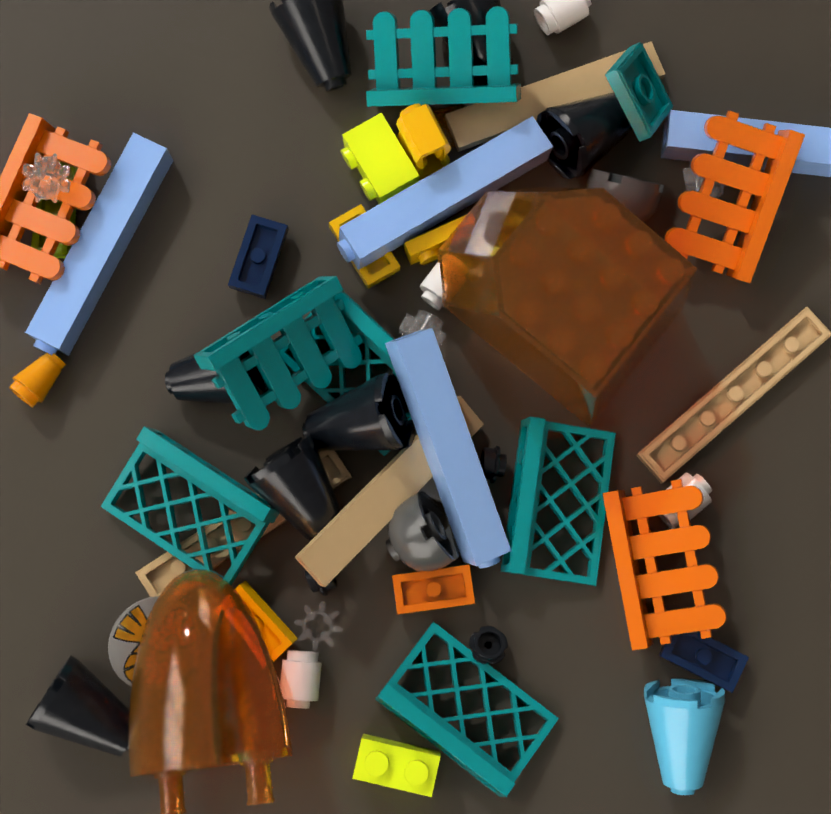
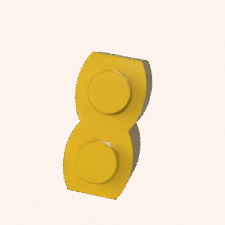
(423, 139)

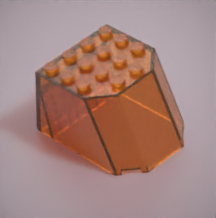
(564, 288)

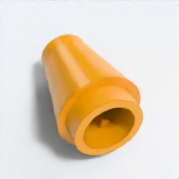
(37, 379)

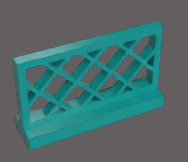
(372, 335)
(207, 478)
(526, 493)
(444, 735)

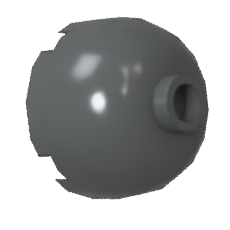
(636, 195)
(419, 535)

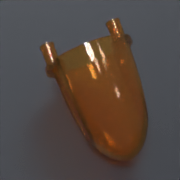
(205, 691)

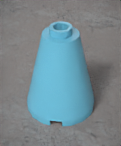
(684, 729)

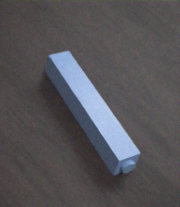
(686, 138)
(443, 193)
(100, 245)
(448, 448)

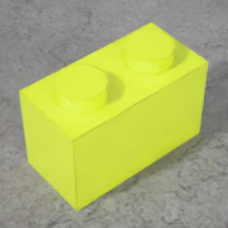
(379, 159)
(397, 765)

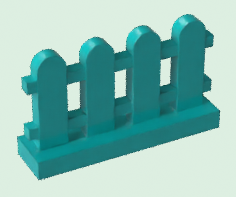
(461, 64)
(264, 352)

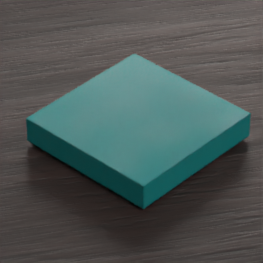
(639, 91)

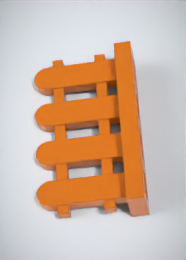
(766, 186)
(19, 207)
(655, 584)

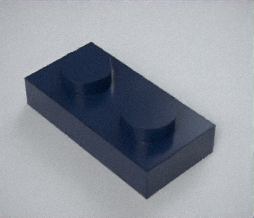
(258, 256)
(706, 659)

